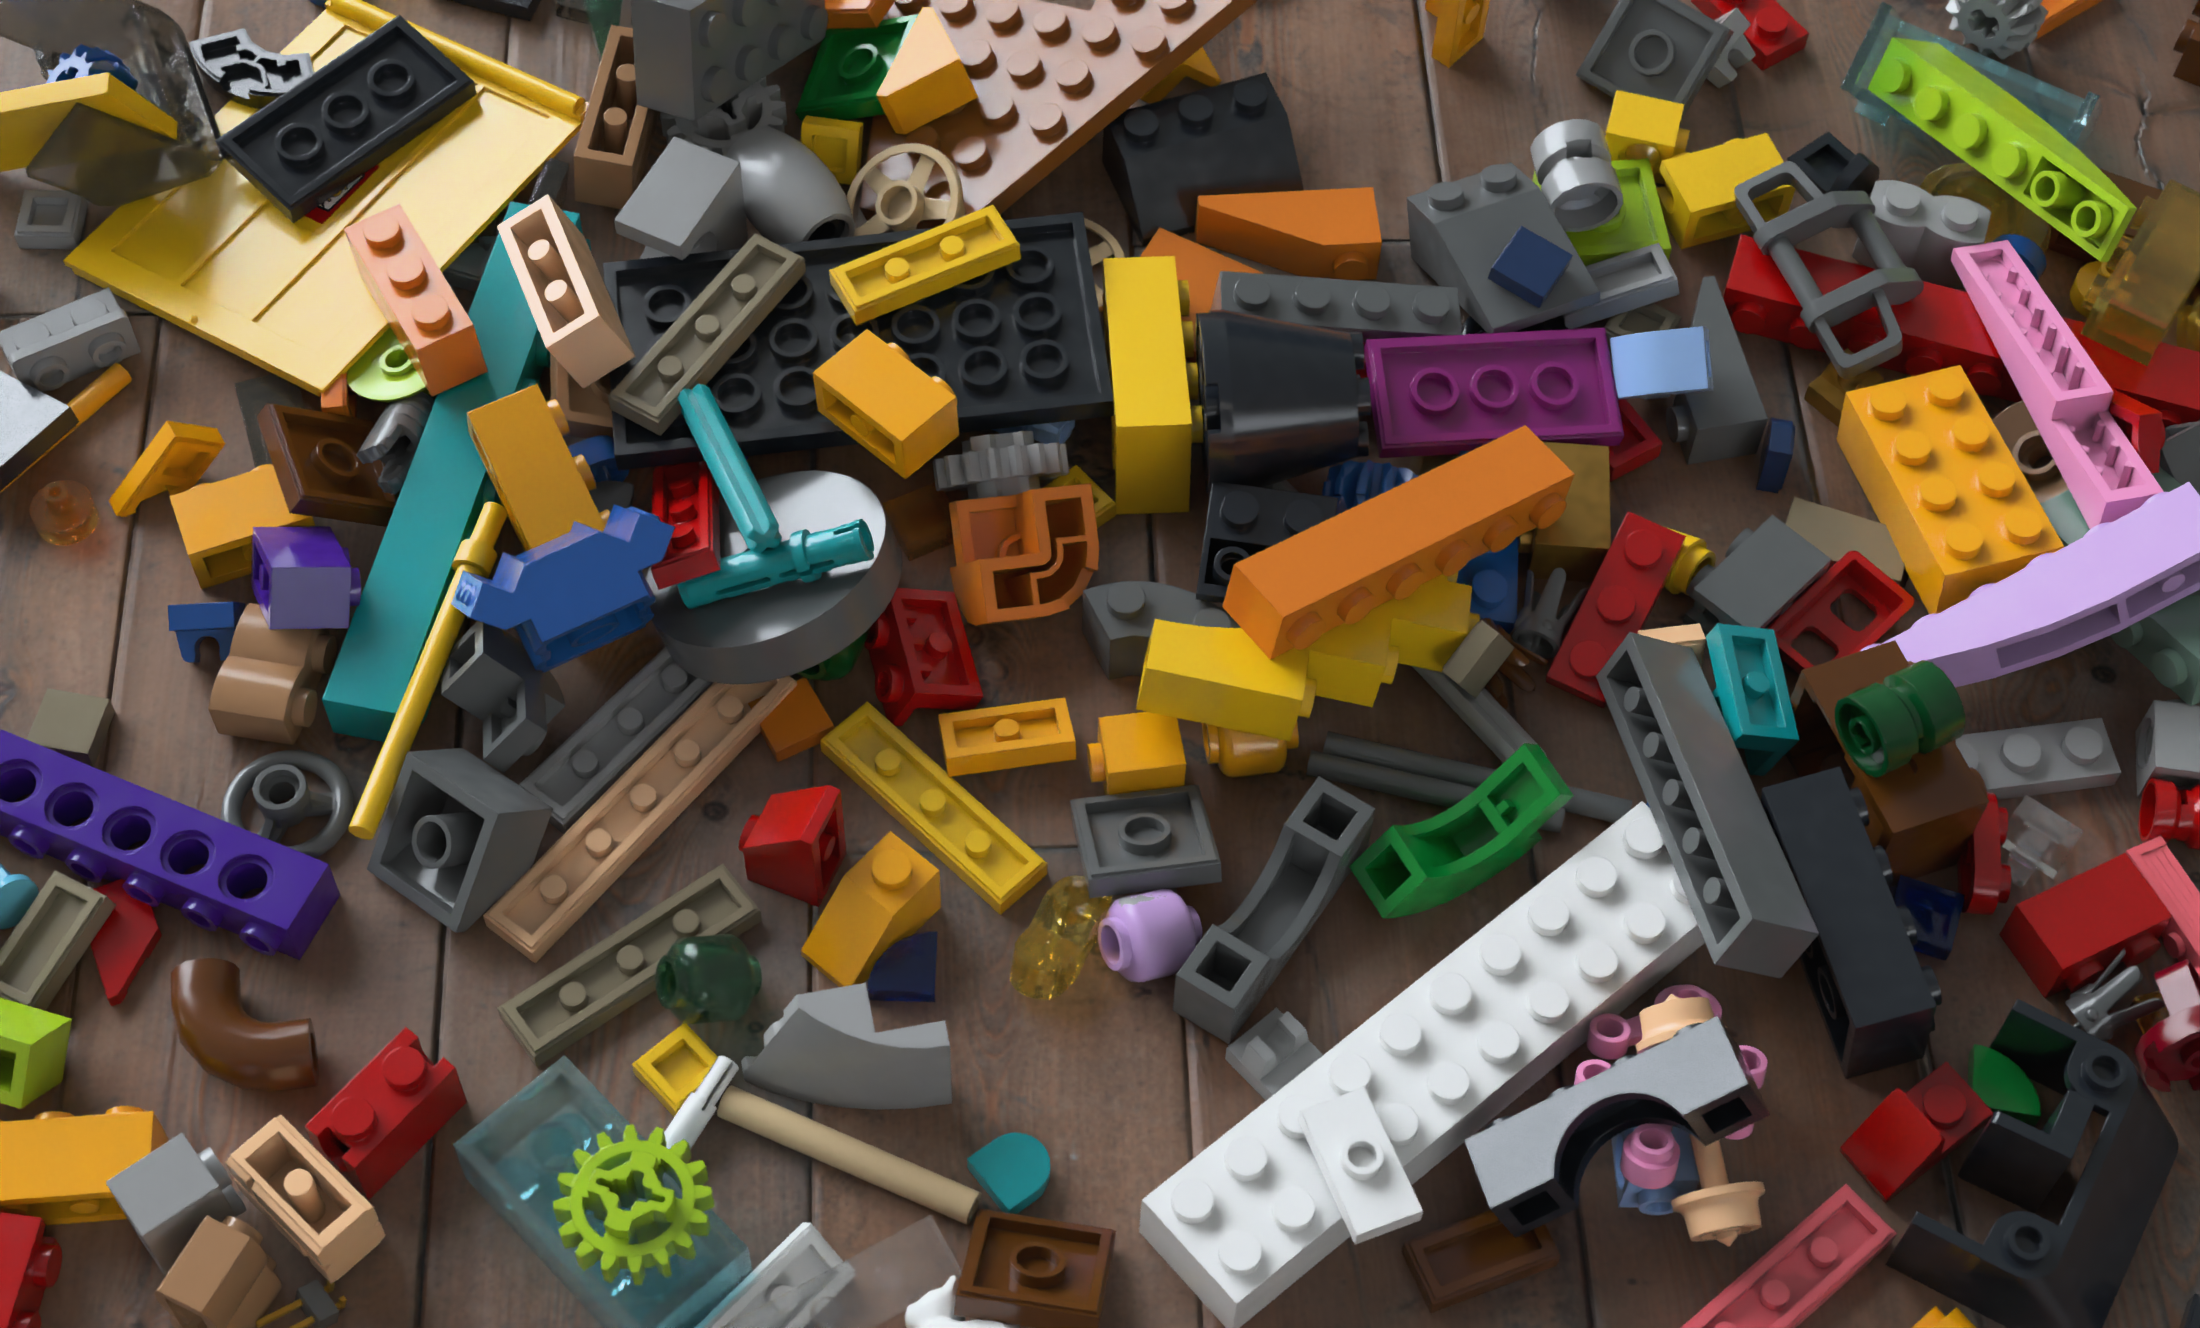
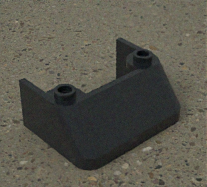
(2029, 1267)

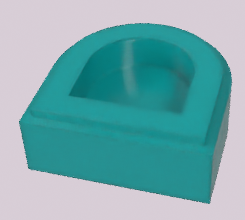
(1012, 1170)

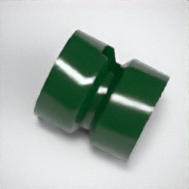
(1900, 717)

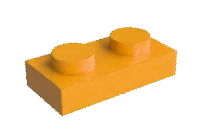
(1007, 737)

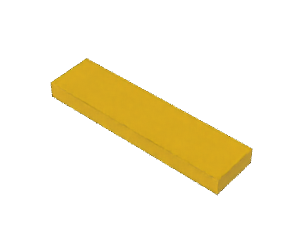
(934, 807)

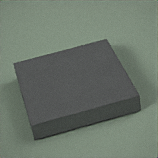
(1655, 51)
(1145, 841)

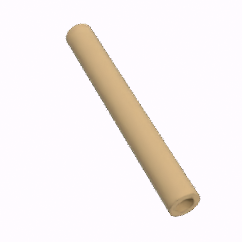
(849, 1154)

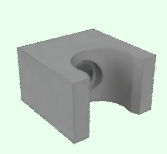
(686, 204)

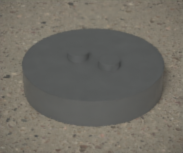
(792, 622)

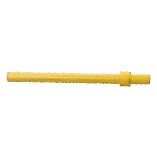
(474, 556)

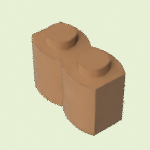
(270, 679)
(220, 1278)

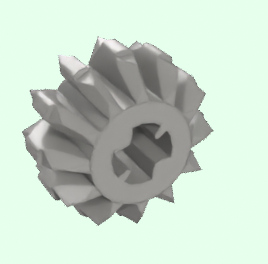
(1997, 24)

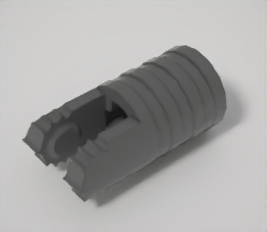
(396, 439)

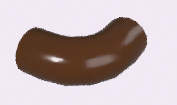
(230, 1042)

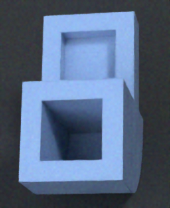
(1662, 363)

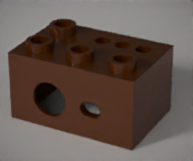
(1916, 811)

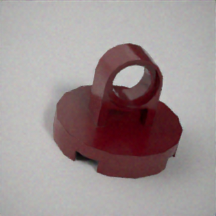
(2173, 1045)

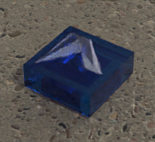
(1934, 914)

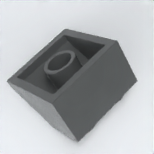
(456, 835)

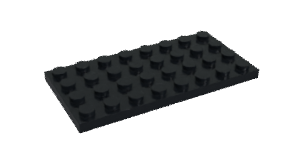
(1008, 343)

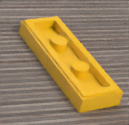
(924, 264)

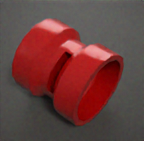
(2170, 813)

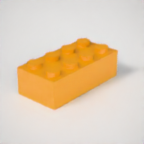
(1943, 484)

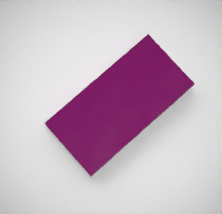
(1477, 387)

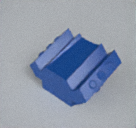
(573, 588)

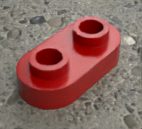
(1980, 868)

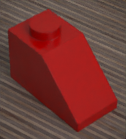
(796, 843)

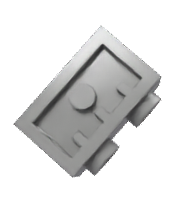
(69, 341)

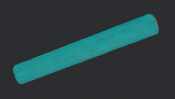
(729, 469)

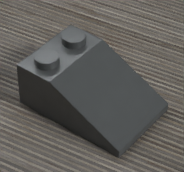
(1465, 227)

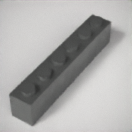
(1706, 807)

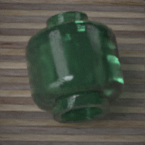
(707, 979)

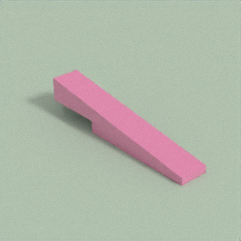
(2056, 383)

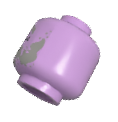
(1148, 935)

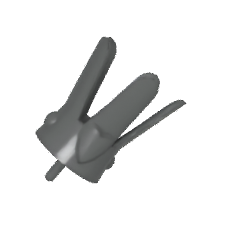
(1537, 622)
(2092, 1005)

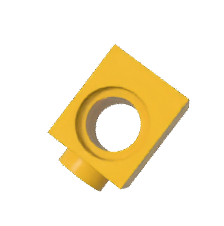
(1645, 129)

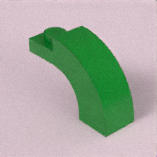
(1467, 844)

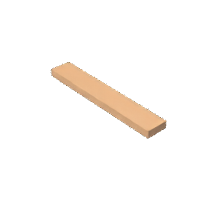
(631, 815)

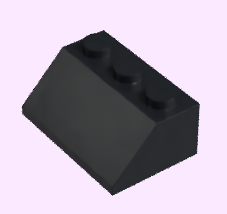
(1199, 145)

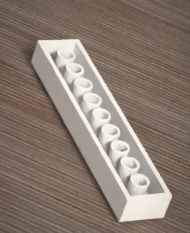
(1434, 1063)

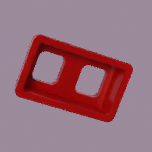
(1812, 610)

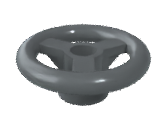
(279, 778)

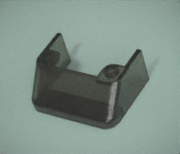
(100, 153)

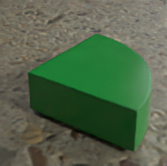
(2002, 1084)

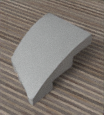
(833, 1057)

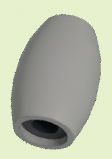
(789, 189)

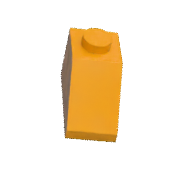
(873, 907)

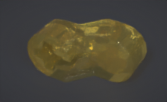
(1041, 960)

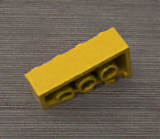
(1150, 383)

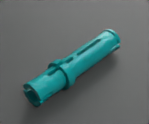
(800, 557)

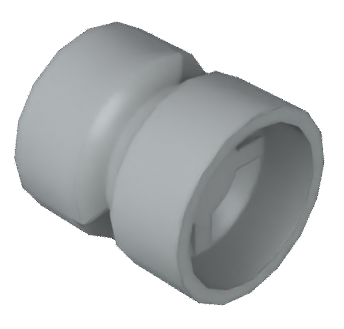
(1577, 174)

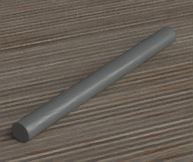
(1582, 803)

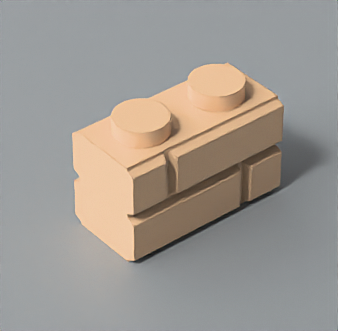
(306, 1198)

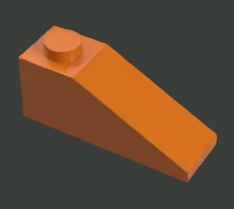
(1297, 231)

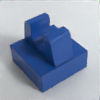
(201, 620)

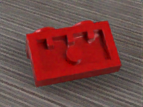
(922, 655)

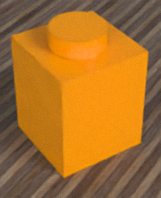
(1137, 753)

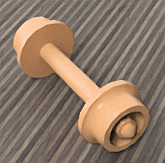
(1719, 1208)

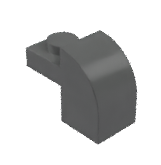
(499, 685)

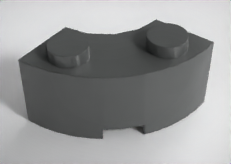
(1122, 615)

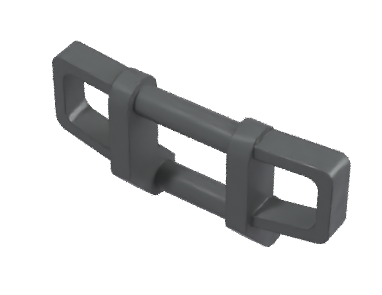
(1883, 287)

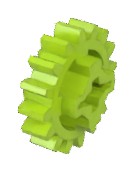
(651, 1228)

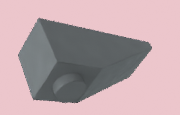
(1731, 416)

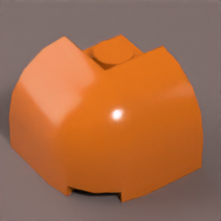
(1023, 553)

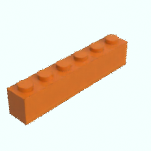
(1397, 542)

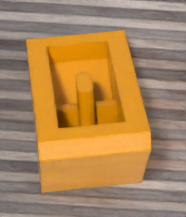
(924, 77)

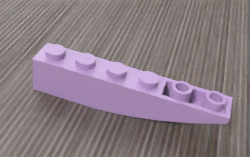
(2068, 596)

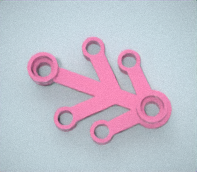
(1651, 1151)

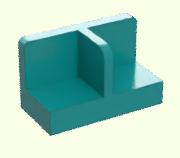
(1752, 693)

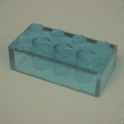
(515, 1168)

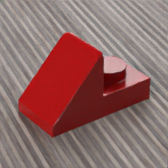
(1915, 1131)

